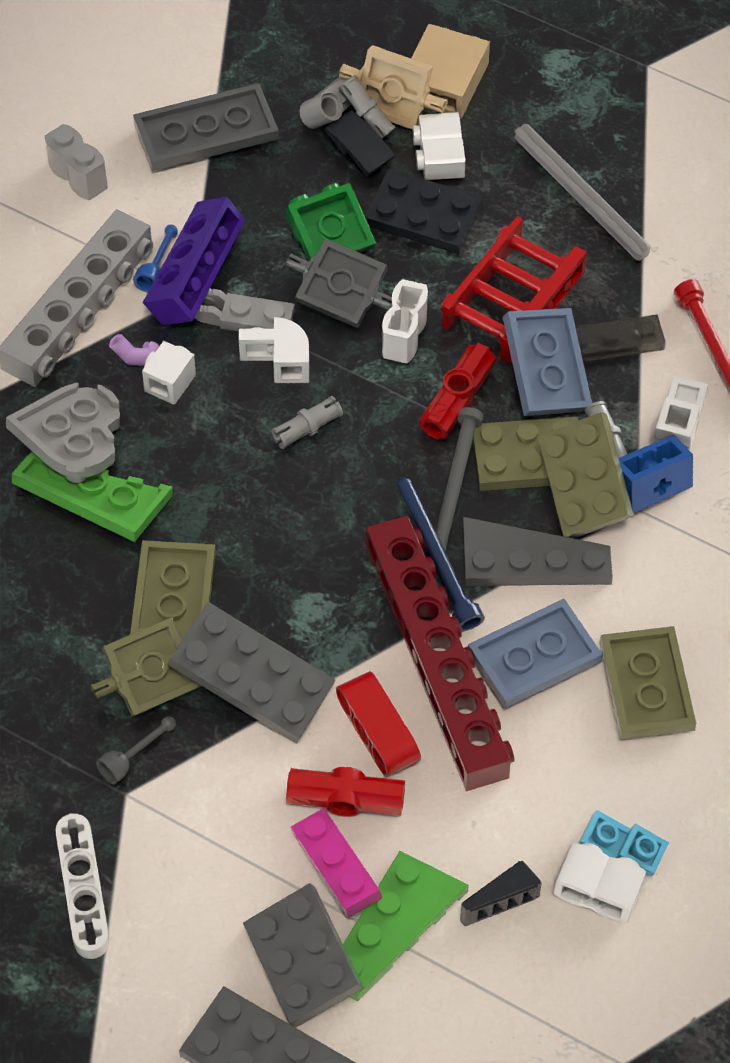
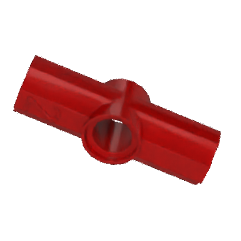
(467, 379)
(345, 791)

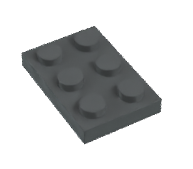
(302, 955)

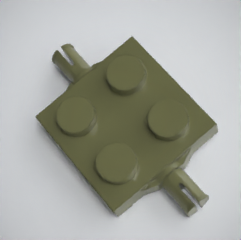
(142, 670)

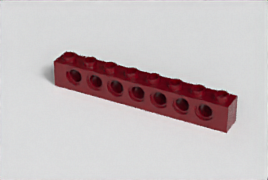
(475, 764)

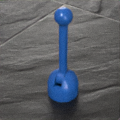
(147, 272)

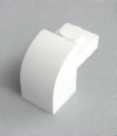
(284, 345)
(682, 410)

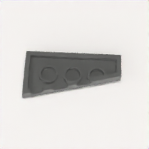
(526, 557)

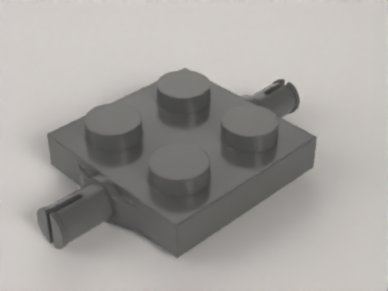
(340, 283)

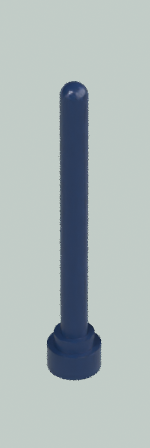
(467, 612)

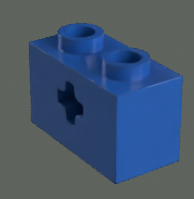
(657, 472)

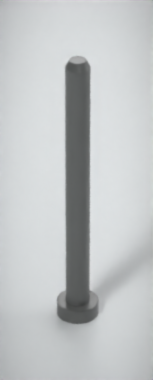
(470, 419)

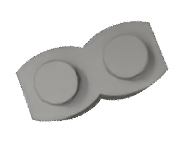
(76, 161)

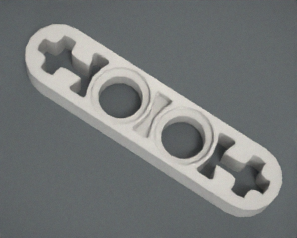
(82, 885)

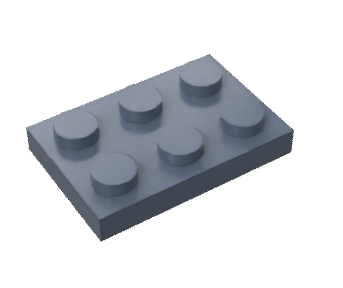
(547, 361)
(535, 653)

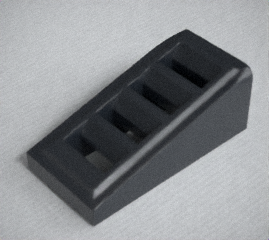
(509, 890)

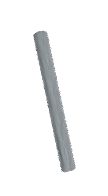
(582, 192)

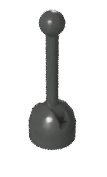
(115, 764)

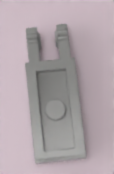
(241, 311)

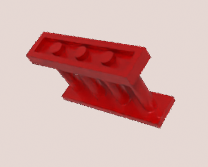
(548, 291)

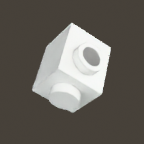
(168, 372)

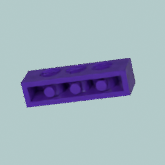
(194, 261)

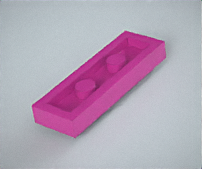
(336, 862)

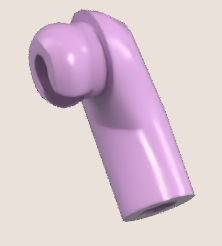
(129, 353)

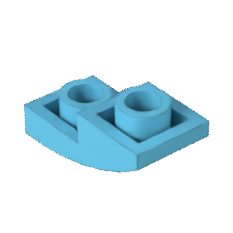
(621, 841)

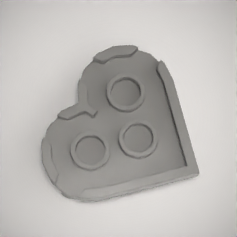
(70, 430)

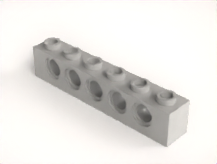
(75, 298)

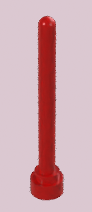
(690, 296)

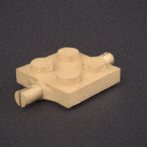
(397, 84)

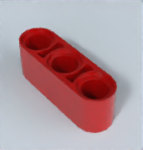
(378, 723)

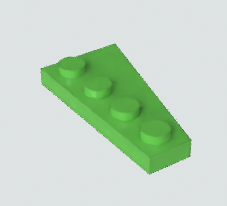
(103, 499)
(410, 903)

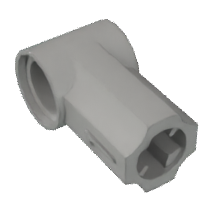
(325, 106)

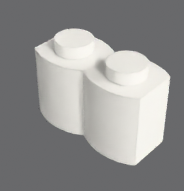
(440, 146)
(404, 321)
(600, 881)

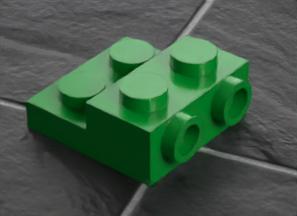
(332, 216)

